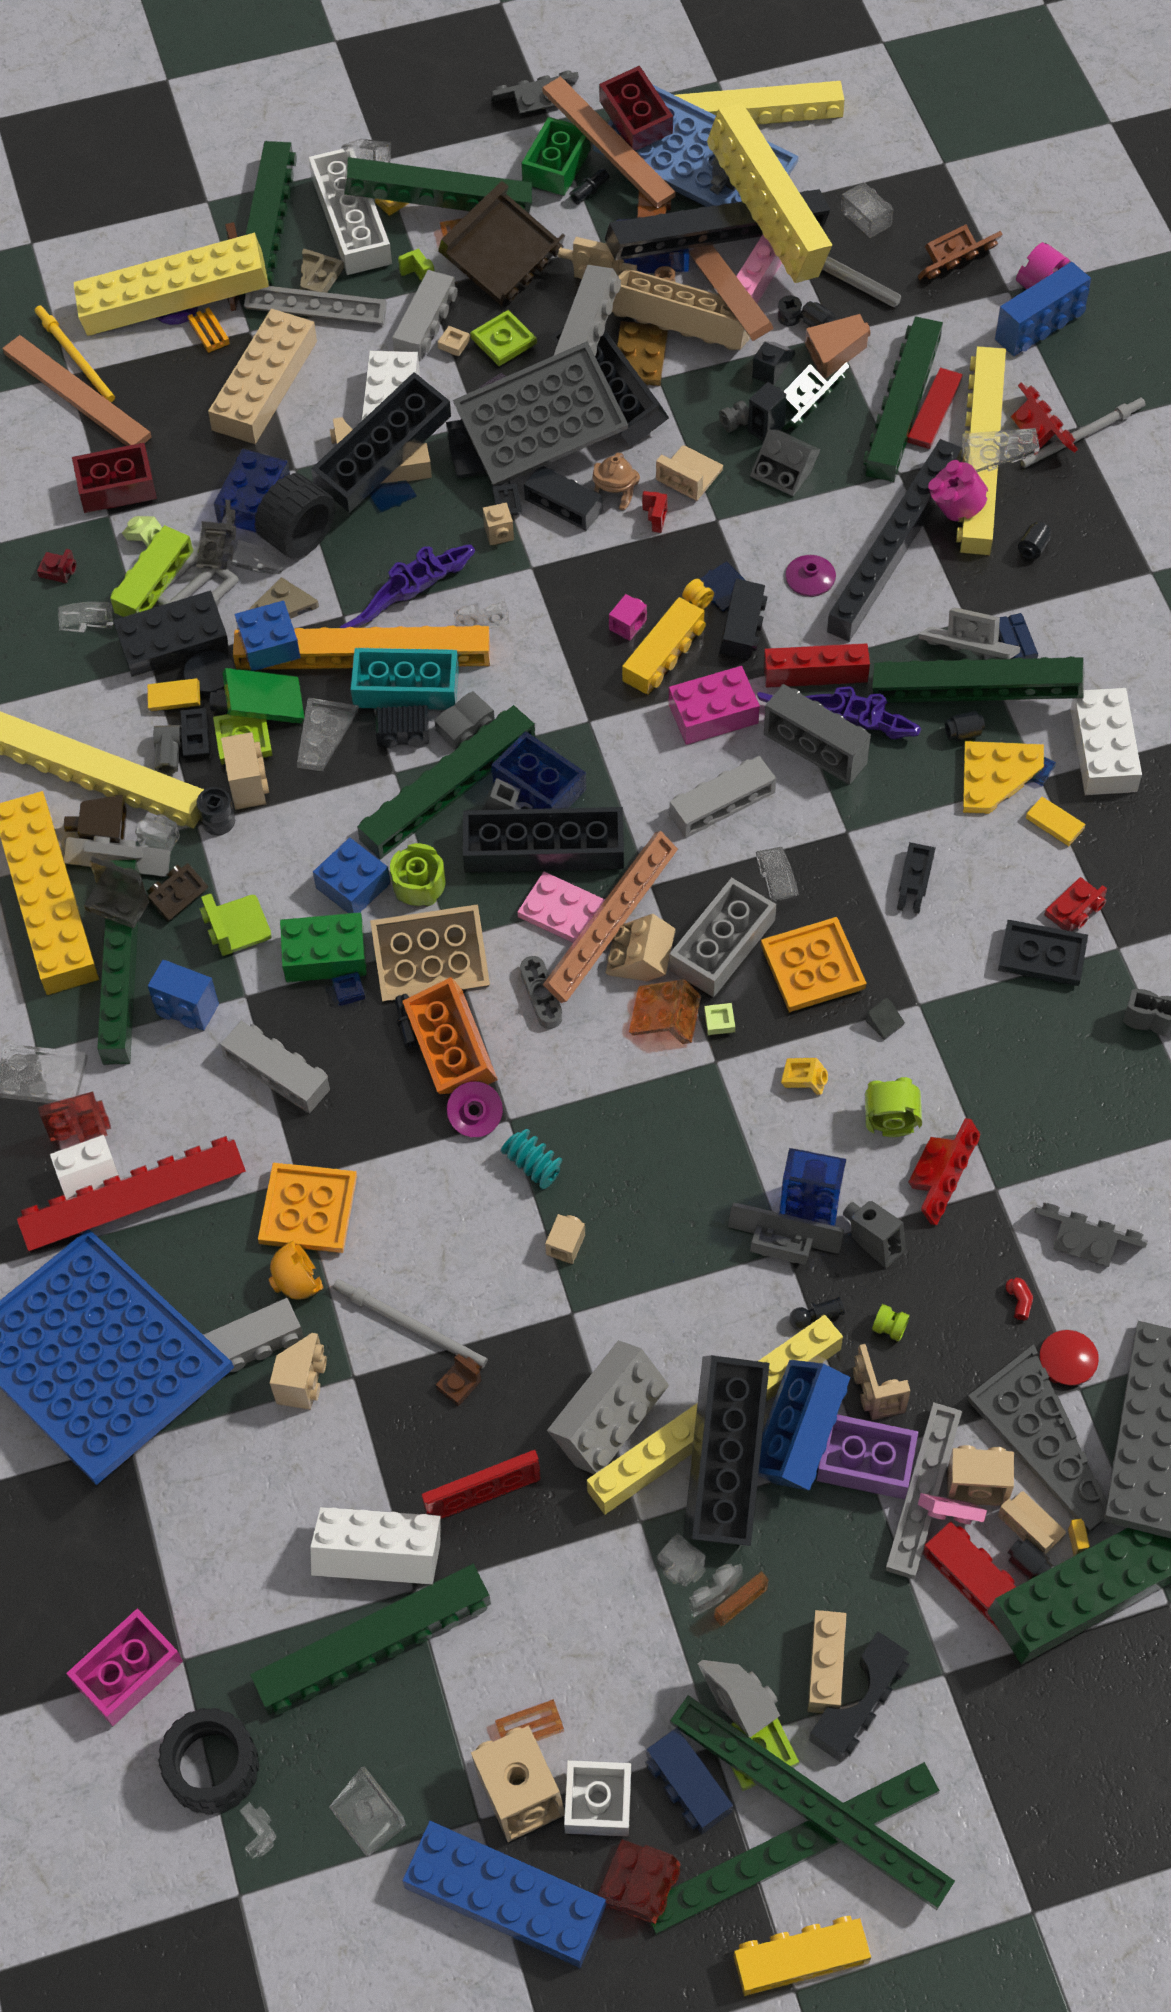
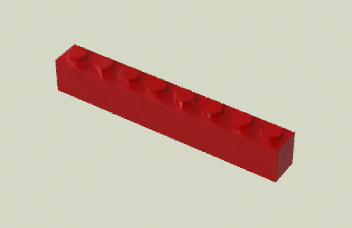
(130, 1194)

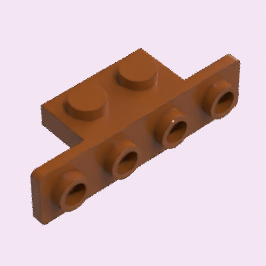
(953, 247)

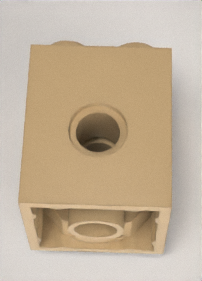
(518, 1783)

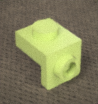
(142, 529)

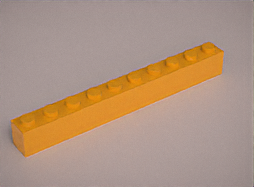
(336, 646)

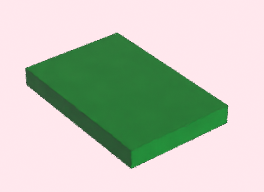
(263, 695)

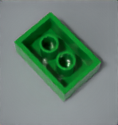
(555, 156)
(323, 947)

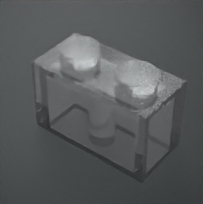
(867, 209)

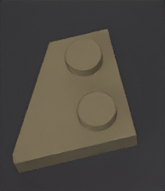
(319, 271)
(294, 598)

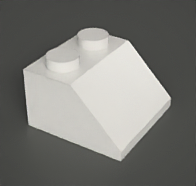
(84, 1165)

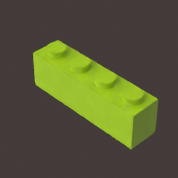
(152, 572)

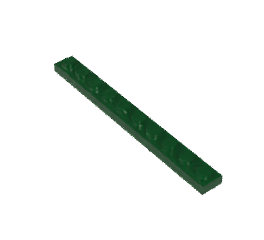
(813, 1802)
(789, 1849)

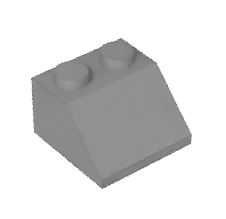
(740, 1695)

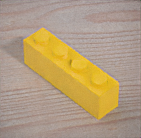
(663, 646)
(801, 1956)

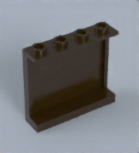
(500, 245)

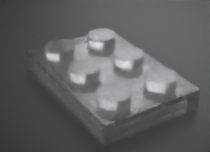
(40, 1073)

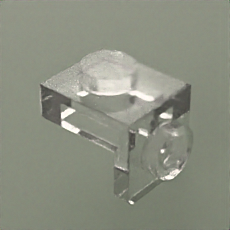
(259, 1821)

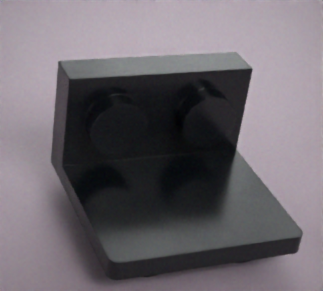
(462, 451)

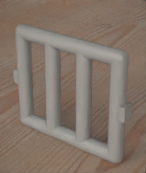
(230, 580)

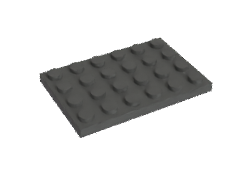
(540, 414)

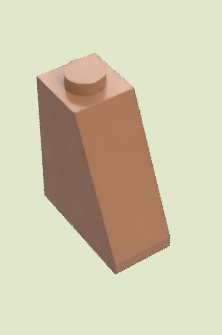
(836, 343)

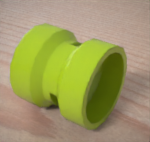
(890, 1322)

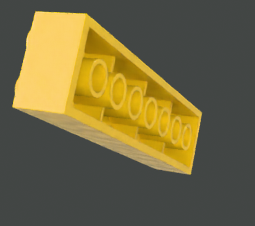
(45, 894)

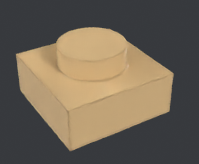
(453, 341)

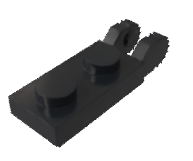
(916, 874)

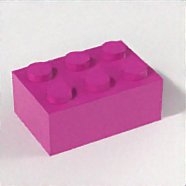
(714, 705)
(125, 1667)

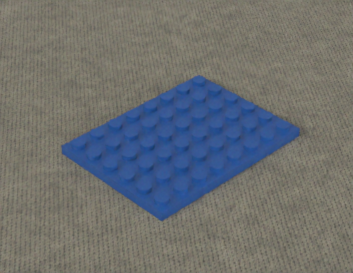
(100, 1356)

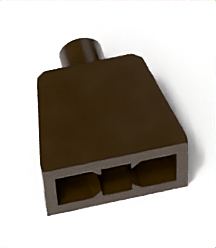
(99, 818)

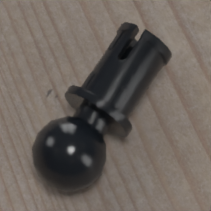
(801, 1317)

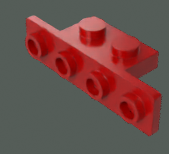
(1037, 415)
(942, 1168)

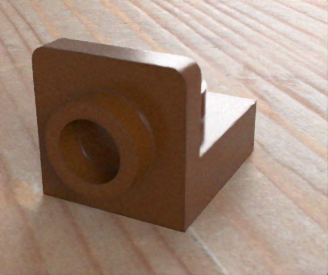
(460, 1379)

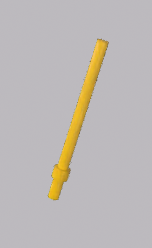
(52, 326)

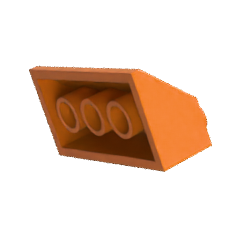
(449, 1037)

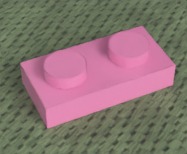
(962, 1511)

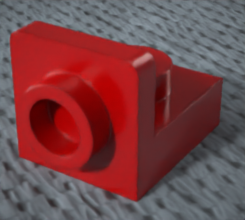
(657, 506)

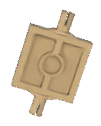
(593, 253)

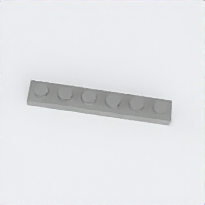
(318, 304)
(927, 1480)

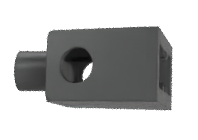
(876, 1231)

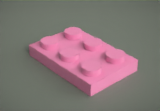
(559, 907)

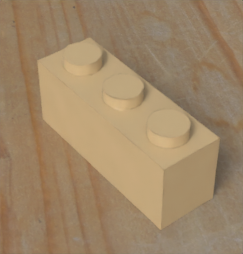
(826, 1661)

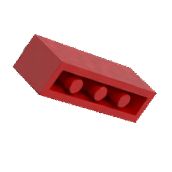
(816, 665)
(967, 1568)

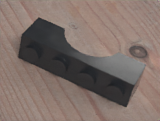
(838, 1728)

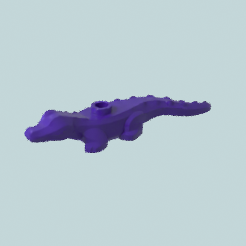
(411, 579)
(863, 712)

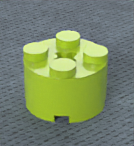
(417, 875)
(893, 1107)

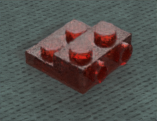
(75, 1115)
(640, 1880)

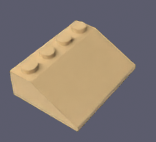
(428, 949)

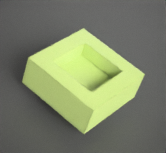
(719, 1019)

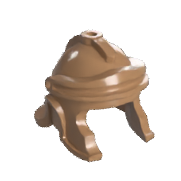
(616, 476)

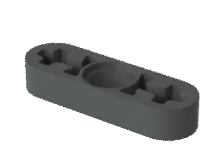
(540, 1002)

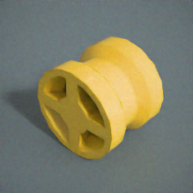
(698, 594)

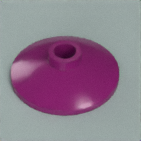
(812, 582)
(488, 1104)

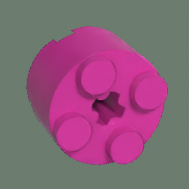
(1042, 263)
(958, 490)

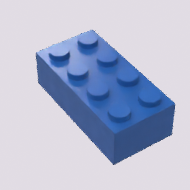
(1042, 309)
(801, 1423)

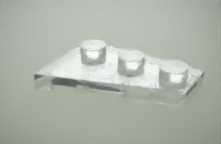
(993, 448)
(322, 731)

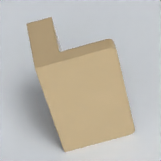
(1031, 1522)

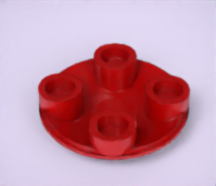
(1069, 1357)

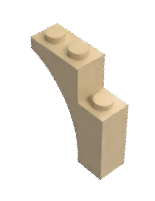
(415, 467)

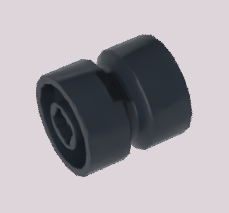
(216, 811)

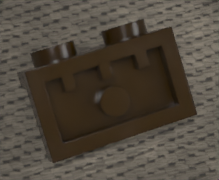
(176, 892)

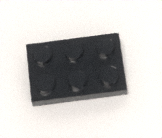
(1043, 952)

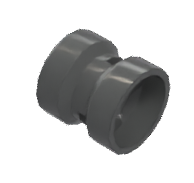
(735, 416)

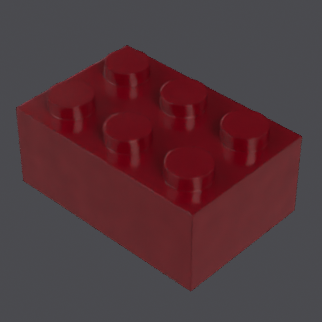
(636, 108)
(114, 477)

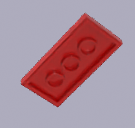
(482, 1486)

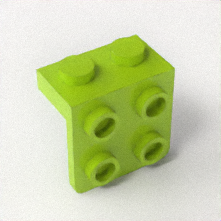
(235, 923)

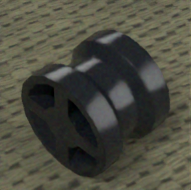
(789, 310)

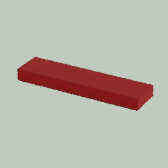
(935, 408)

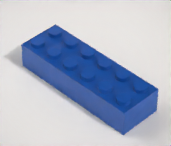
(504, 1894)

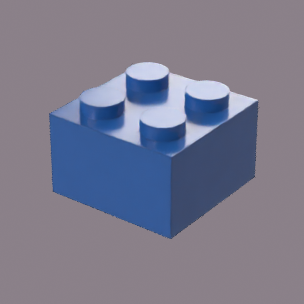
(267, 635)
(351, 877)
(183, 995)

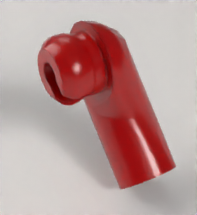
(1024, 1296)

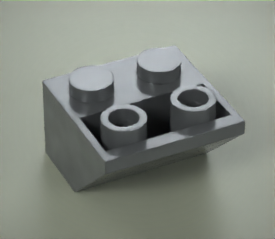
(784, 461)

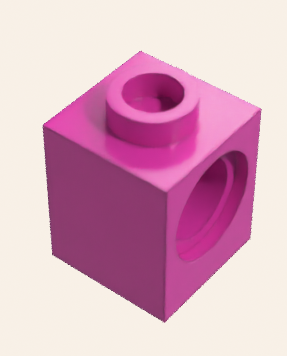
(628, 617)

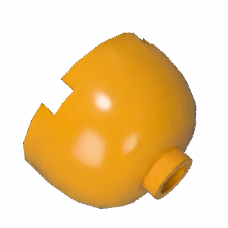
(293, 1273)

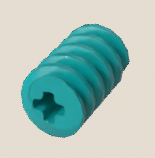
(532, 1158)

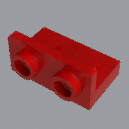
(1076, 904)

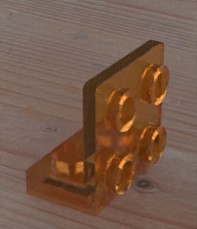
(666, 1007)

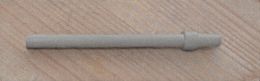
(1120, 413)
(362, 1298)

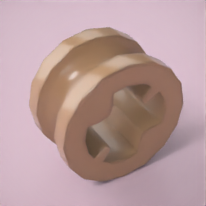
(666, 273)

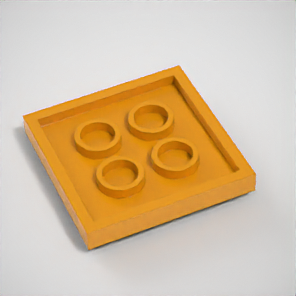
(813, 964)
(307, 1207)

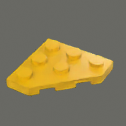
(997, 772)

